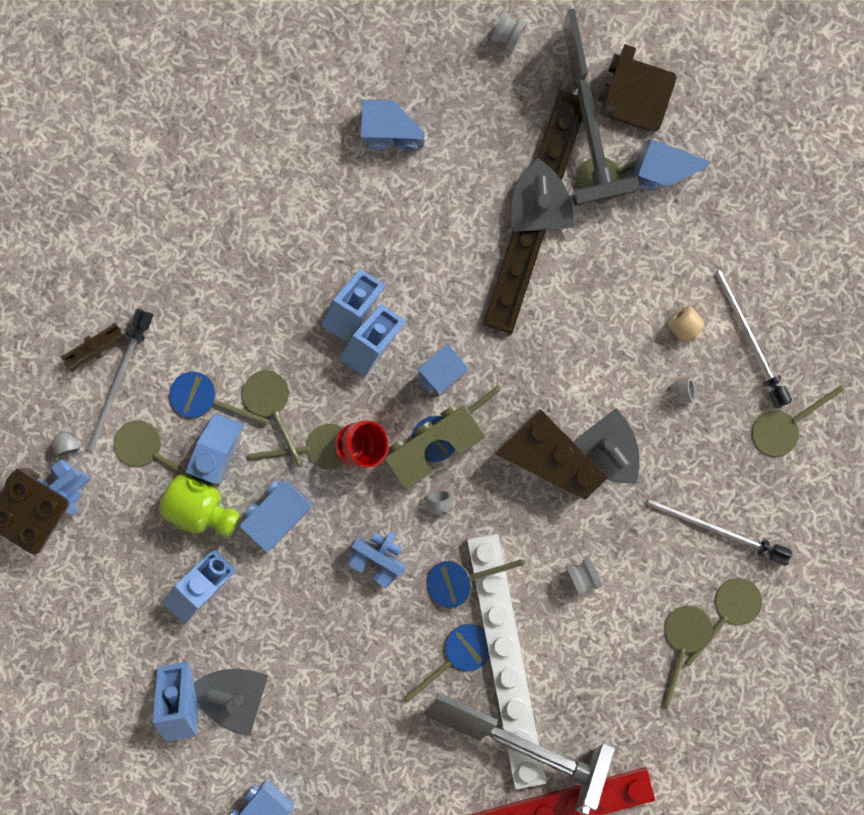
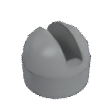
(685, 391)
(65, 443)
(439, 501)

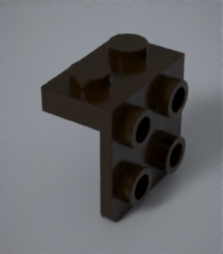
(636, 91)
(29, 510)

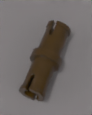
(93, 347)

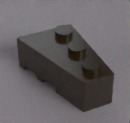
(551, 455)

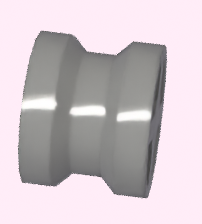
(508, 31)
(583, 577)

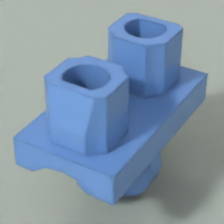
(68, 483)
(389, 566)

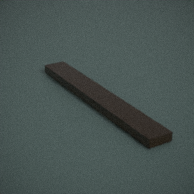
(525, 245)

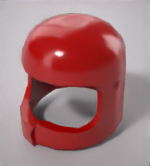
(361, 444)

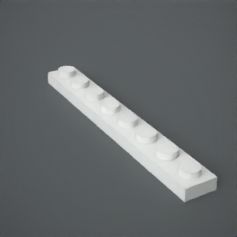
(505, 657)

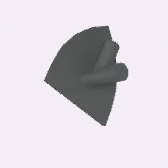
(540, 201)
(612, 448)
(231, 697)

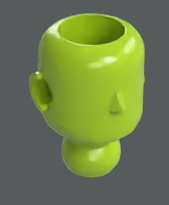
(195, 506)

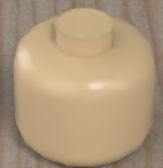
(686, 324)

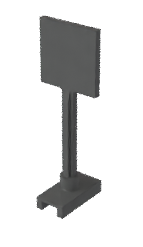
(603, 185)
(480, 725)

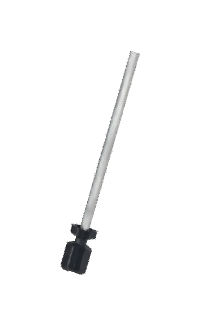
(140, 321)
(779, 394)
(777, 553)

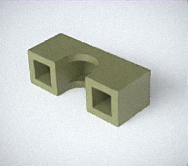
(409, 458)

